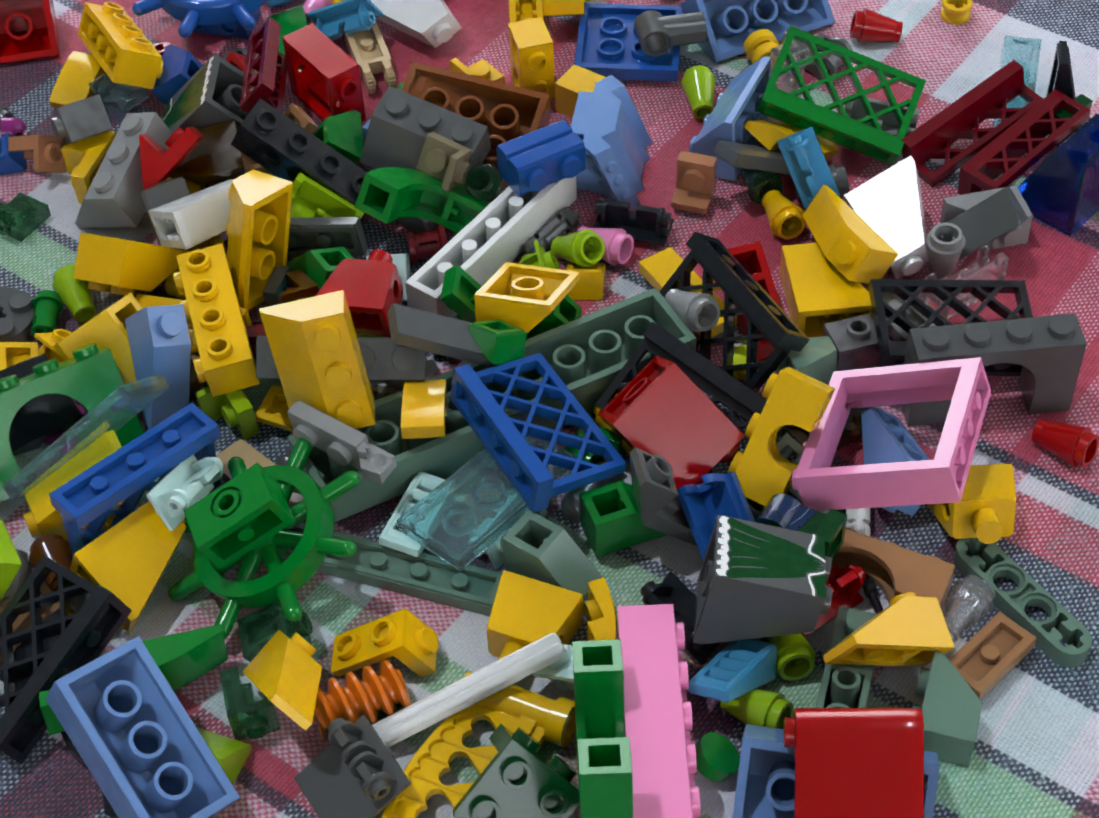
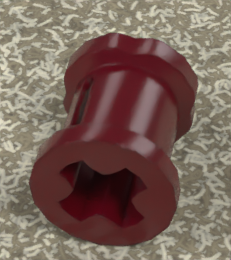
(414, 240)

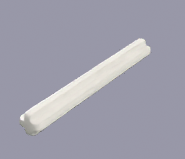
(470, 689)

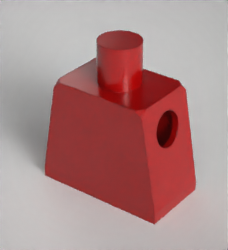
(369, 290)

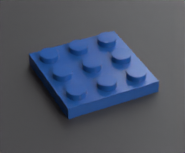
(611, 46)

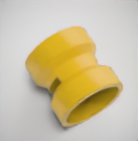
(759, 44)

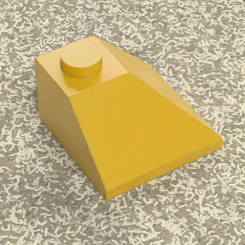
(523, 294)

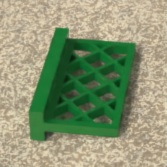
(838, 126)

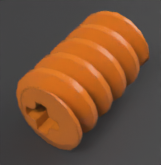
(361, 697)

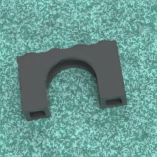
(1044, 346)
(380, 355)

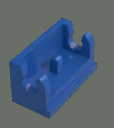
(715, 496)

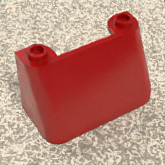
(857, 762)

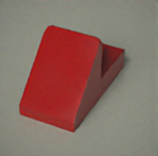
(160, 164)

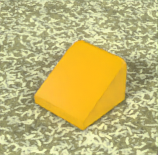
(590, 283)

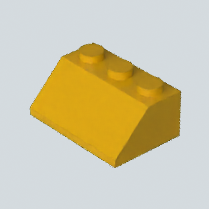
(257, 232)
(320, 357)

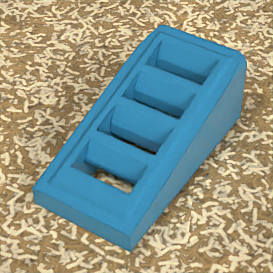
(736, 670)

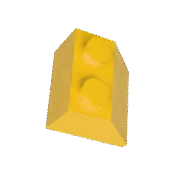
(123, 264)

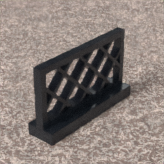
(751, 301)
(893, 352)
(701, 371)
(81, 641)

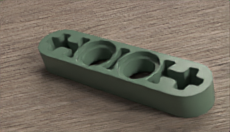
(1026, 595)

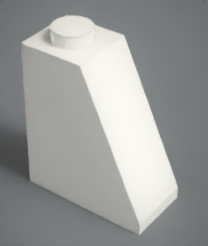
(422, 19)
(895, 211)
(193, 217)

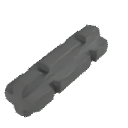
(557, 226)

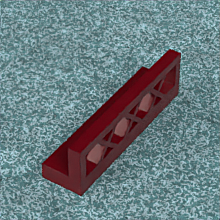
(264, 69)
(957, 122)
(1022, 137)

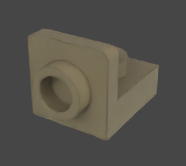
(445, 160)

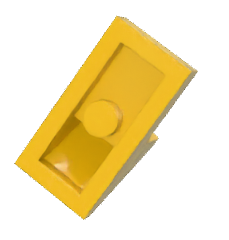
(84, 159)

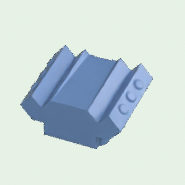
(612, 142)

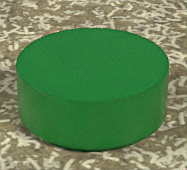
(716, 757)

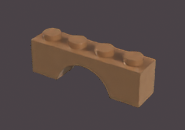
(895, 567)

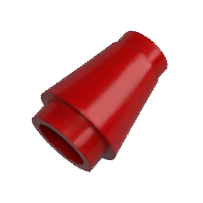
(874, 27)
(1067, 441)

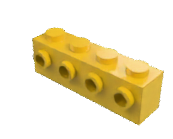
(119, 45)
(216, 319)

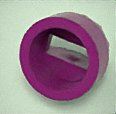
(13, 126)

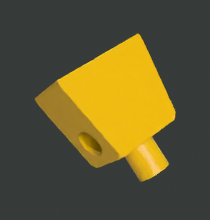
(985, 506)
(530, 610)

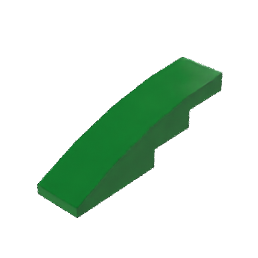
(179, 657)

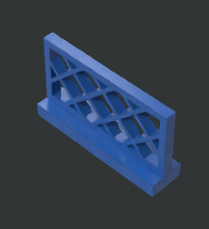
(507, 436)
(130, 472)

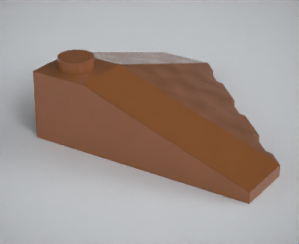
(501, 107)

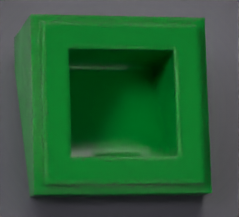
(499, 340)

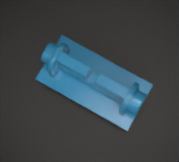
(350, 14)
(806, 164)

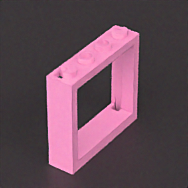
(897, 482)

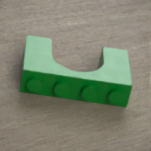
(86, 378)
(601, 743)

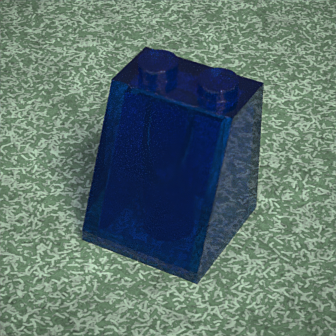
(1066, 184)

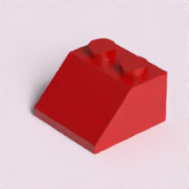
(27, 30)

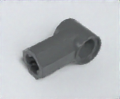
(660, 32)

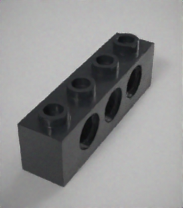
(290, 149)

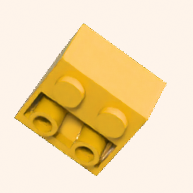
(106, 330)

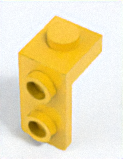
(392, 635)

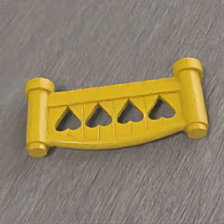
(511, 707)

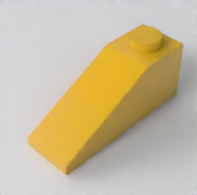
(847, 238)
(896, 636)
(288, 676)

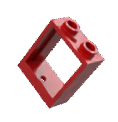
(328, 76)

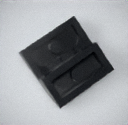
(40, 416)

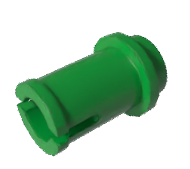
(47, 307)

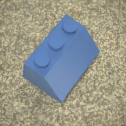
(731, 113)

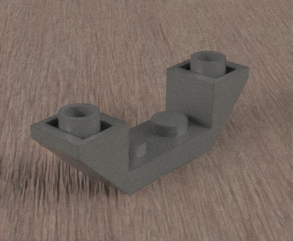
(658, 498)

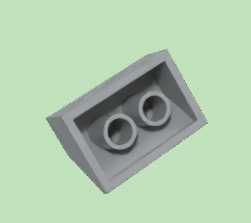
(116, 188)

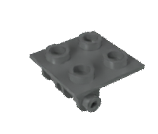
(352, 774)

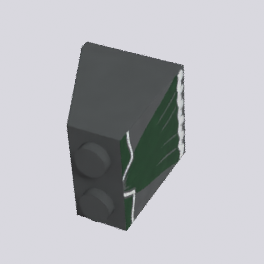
(207, 97)
(760, 582)

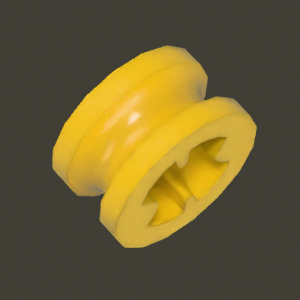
(956, 11)

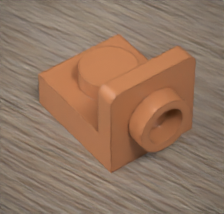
(42, 149)
(694, 182)

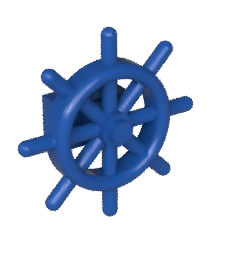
(213, 17)

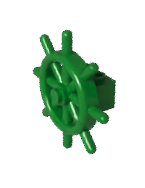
(251, 524)

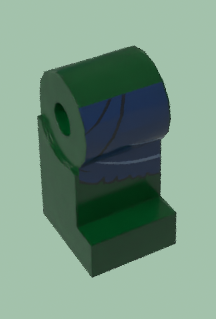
(790, 514)

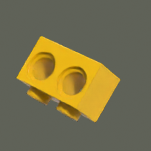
(532, 56)

